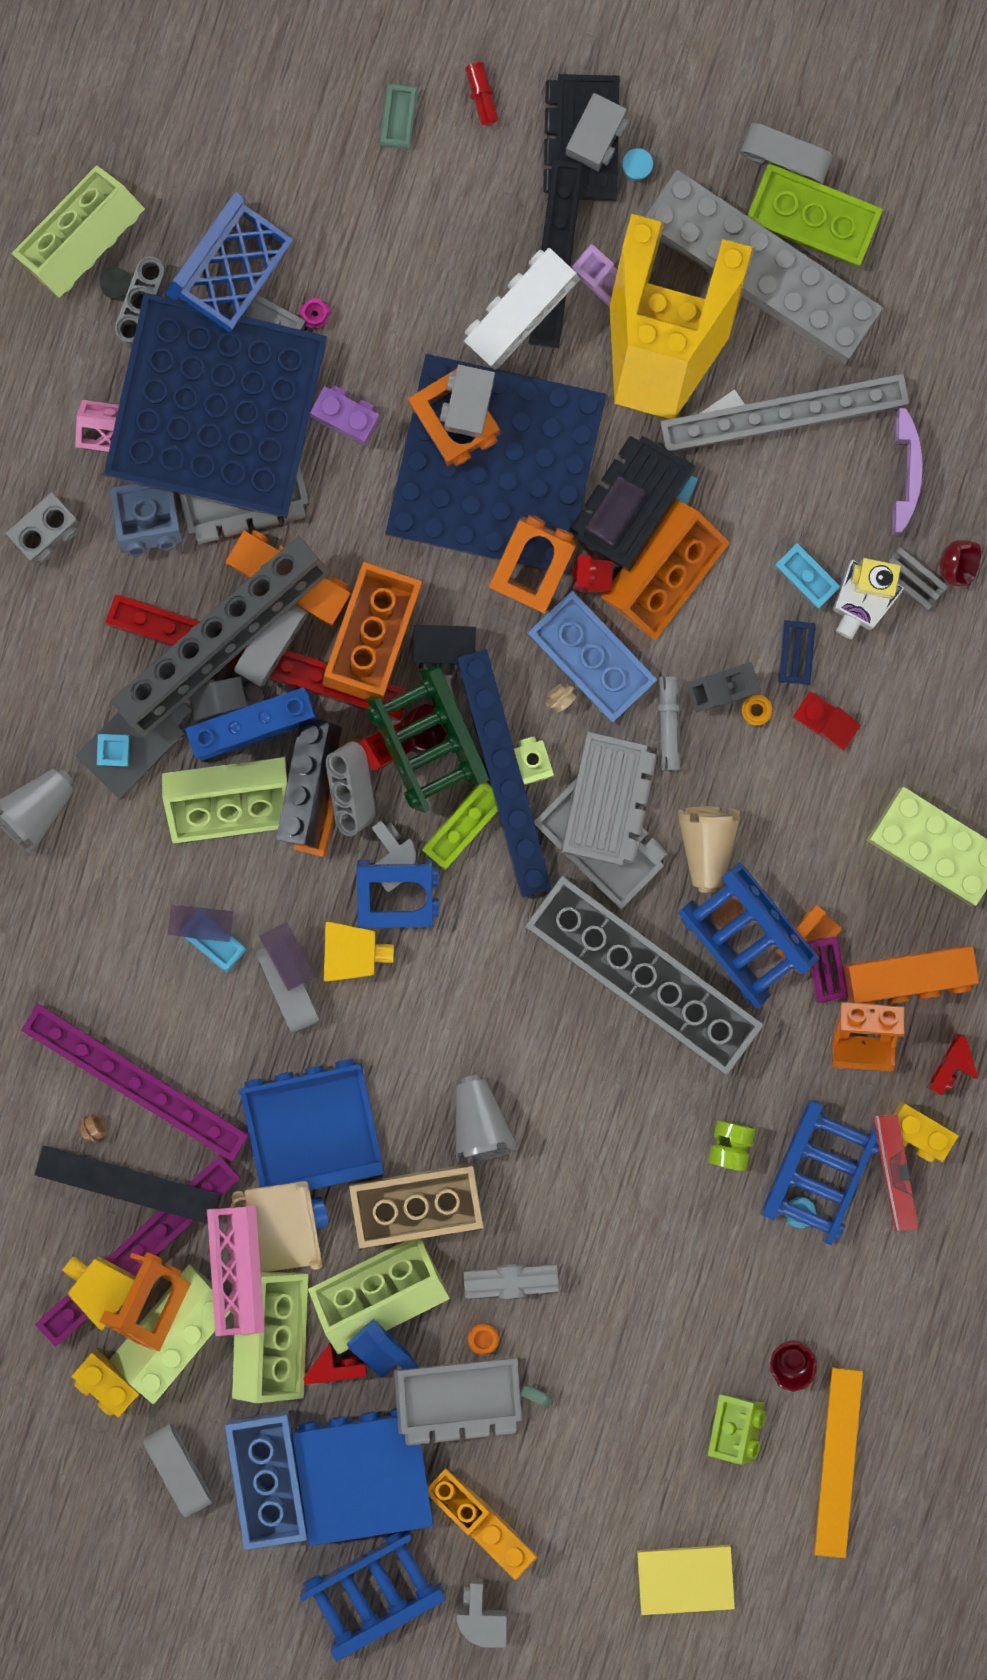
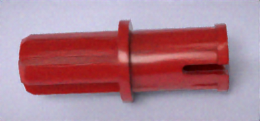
(481, 93)

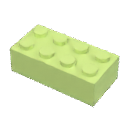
(933, 845)

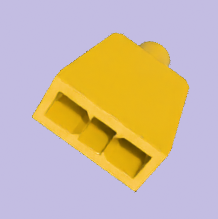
(352, 952)
(98, 1287)

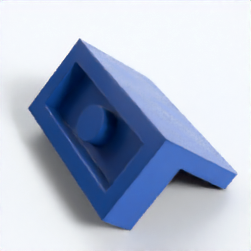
(380, 1349)

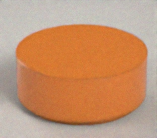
(483, 1339)

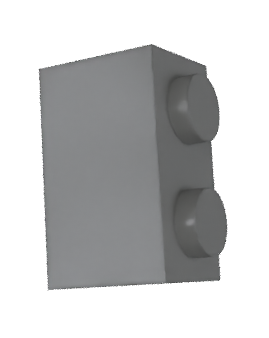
(597, 132)
(468, 401)

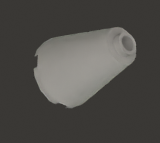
(34, 807)
(480, 1123)

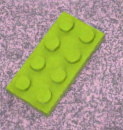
(814, 215)

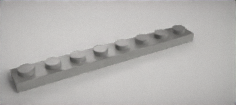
(784, 413)

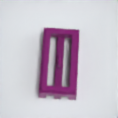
(821, 943)

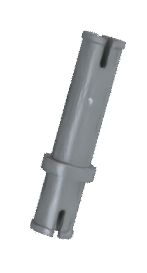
(669, 716)

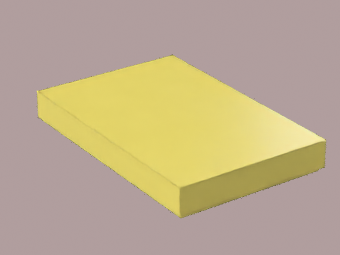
(685, 1579)

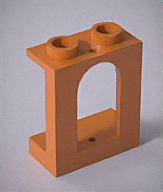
(450, 450)
(563, 550)
(861, 1051)
(125, 1321)

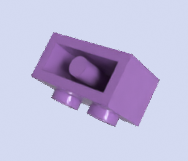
(345, 415)

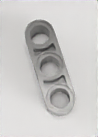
(787, 152)
(139, 285)
(269, 647)
(350, 788)
(294, 1004)
(178, 1470)

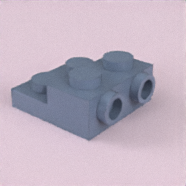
(145, 518)

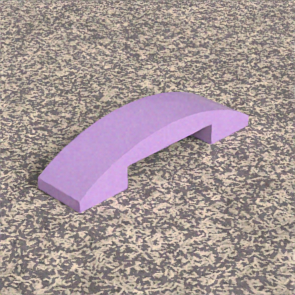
(596, 272)
(907, 434)

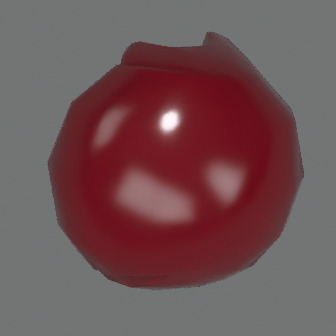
(960, 562)
(427, 738)
(793, 1365)

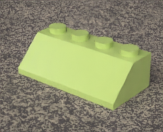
(78, 231)
(224, 799)
(382, 1288)
(273, 1362)
(154, 1371)

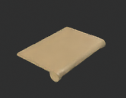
(285, 1227)

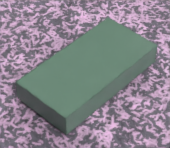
(398, 116)

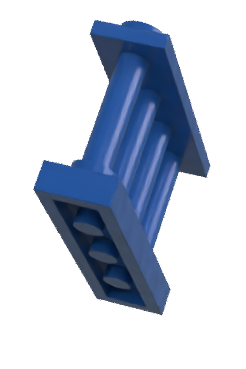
(250, 724)
(764, 911)
(790, 1176)
(372, 1625)

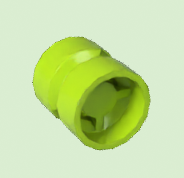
(731, 1145)

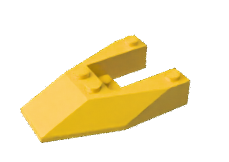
(664, 336)

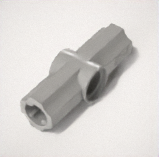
(511, 1281)

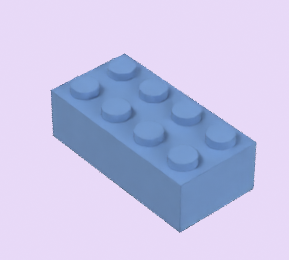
(266, 1479)

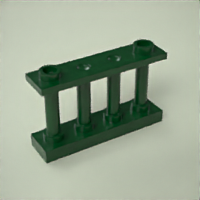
(457, 741)

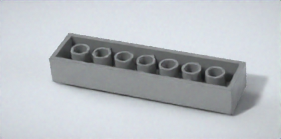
(778, 277)
(644, 975)

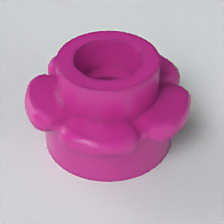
(315, 305)

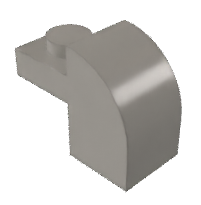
(398, 853)
(481, 1625)

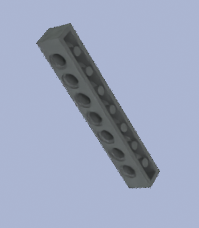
(220, 636)

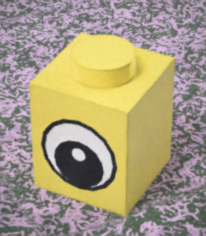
(876, 578)

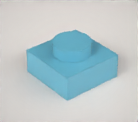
(113, 750)

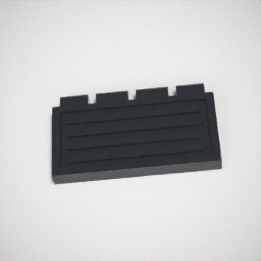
(572, 96)
(662, 478)

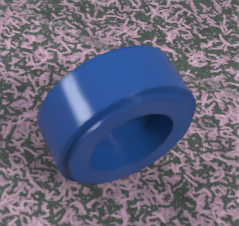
(319, 1212)

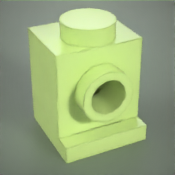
(537, 772)

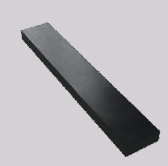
(559, 237)
(126, 1184)

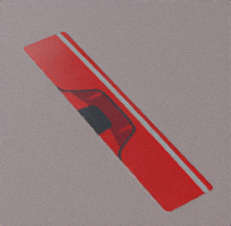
(896, 1172)

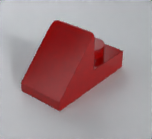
(591, 575)
(826, 720)
(377, 751)
(956, 1057)
(326, 1370)

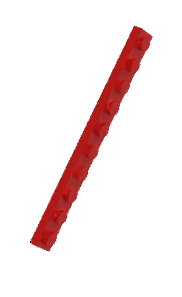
(291, 670)

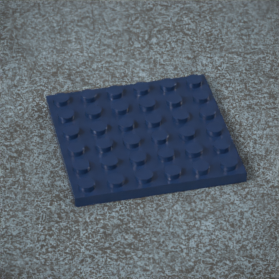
(215, 406)
(531, 470)

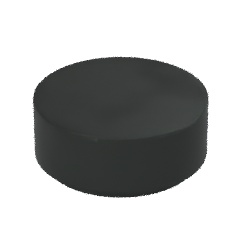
(115, 283)

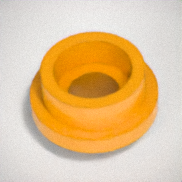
(766, 710)

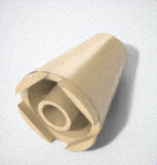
(708, 844)

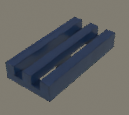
(794, 679)

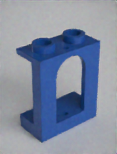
(418, 873)

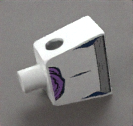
(858, 607)

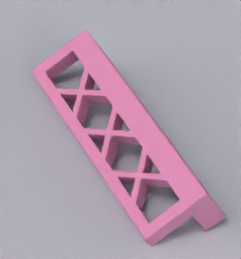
(97, 416)
(241, 1270)

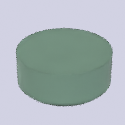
(536, 1396)

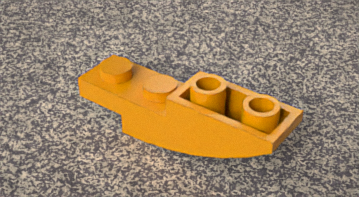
(481, 1523)

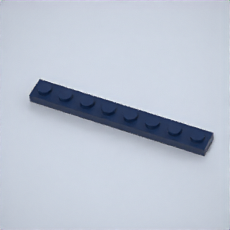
(503, 773)

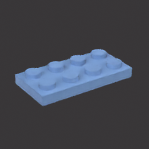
(592, 656)

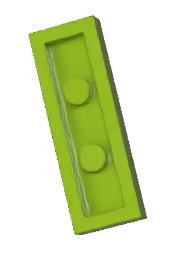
(461, 826)

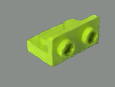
(736, 1429)

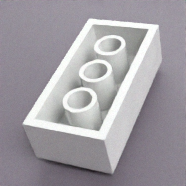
(522, 308)

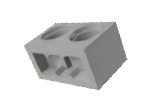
(38, 522)

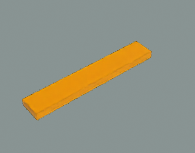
(838, 1462)

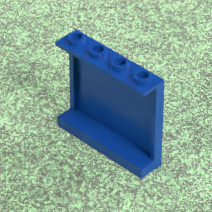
(312, 1127)
(360, 1478)

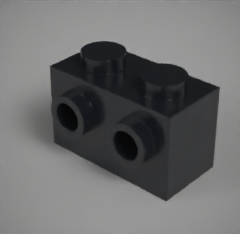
(442, 644)

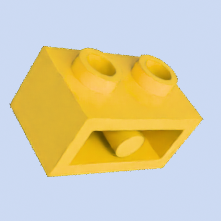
(924, 1133)
(105, 1383)

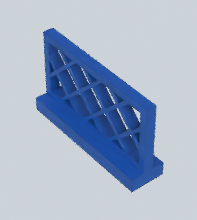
(205, 253)

